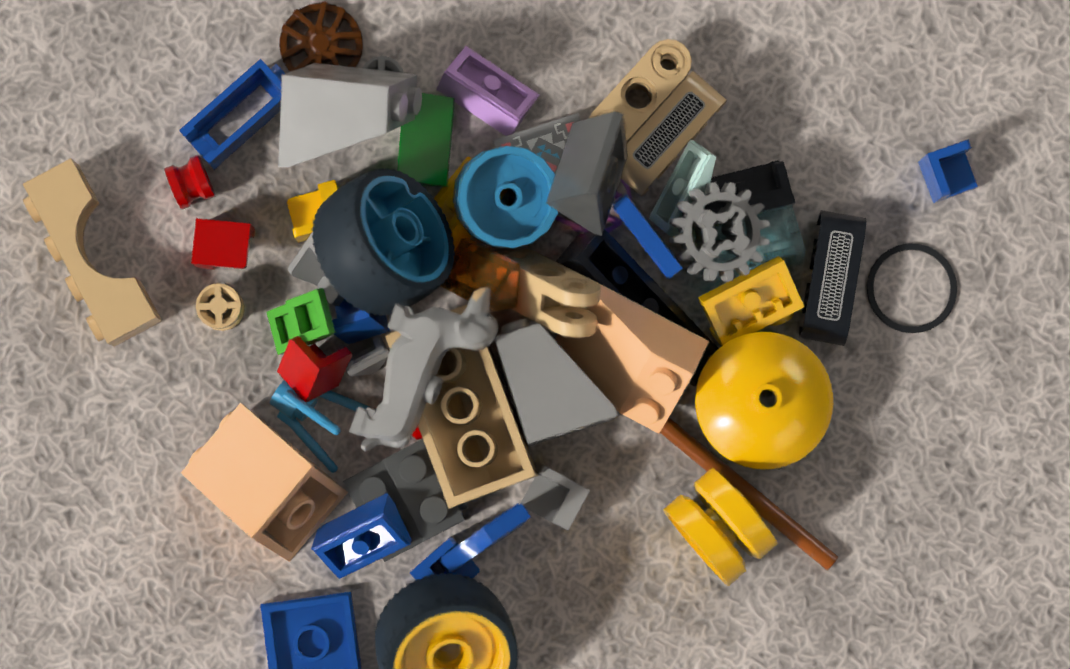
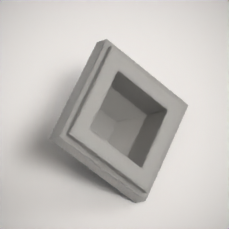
(367, 356)

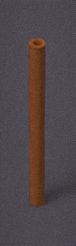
(761, 503)

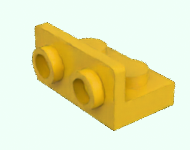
(752, 301)

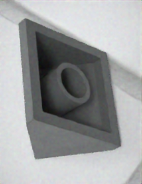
(590, 171)

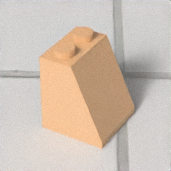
(263, 483)

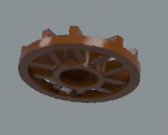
(320, 41)

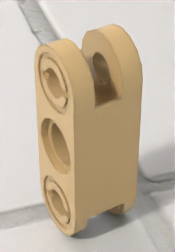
(652, 79)
(554, 294)

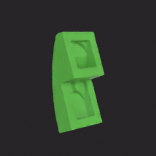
(302, 317)

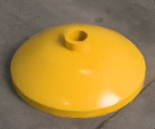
(731, 408)

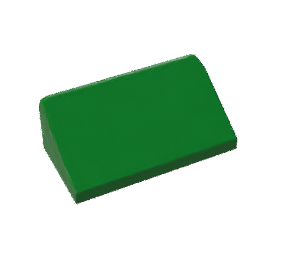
(427, 142)

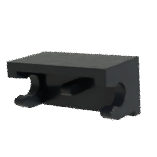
(766, 182)

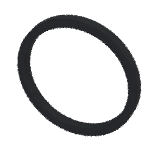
(908, 329)

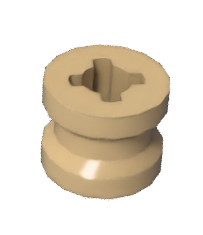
(211, 299)

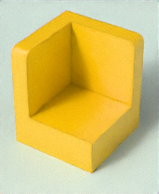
(304, 207)

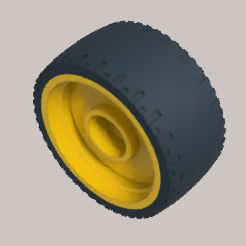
(445, 625)

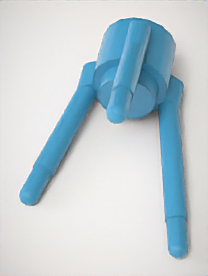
(293, 407)

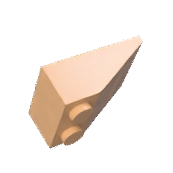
(636, 358)

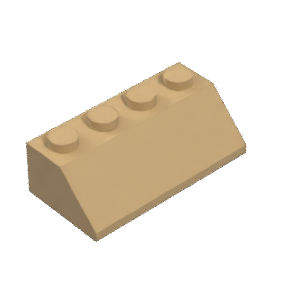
(473, 427)

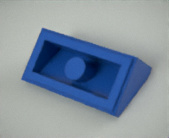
(361, 536)

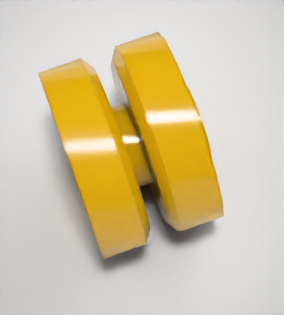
(724, 522)

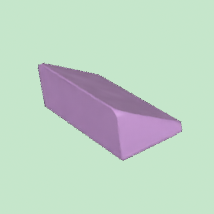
(487, 91)

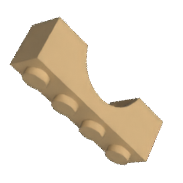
(64, 205)

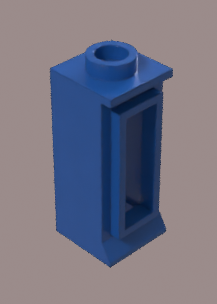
(197, 128)

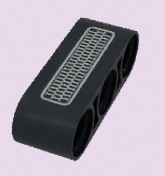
(834, 278)

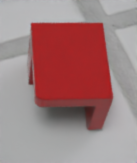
(221, 244)
(310, 370)

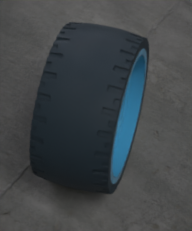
(383, 241)

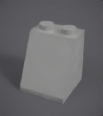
(339, 107)
(547, 385)

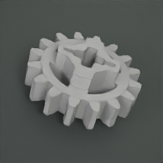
(735, 242)

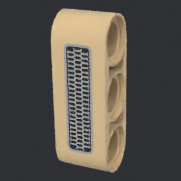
(669, 131)

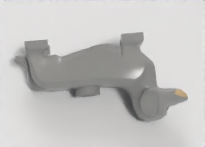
(415, 363)

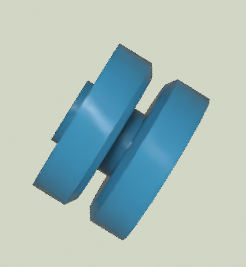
(479, 203)

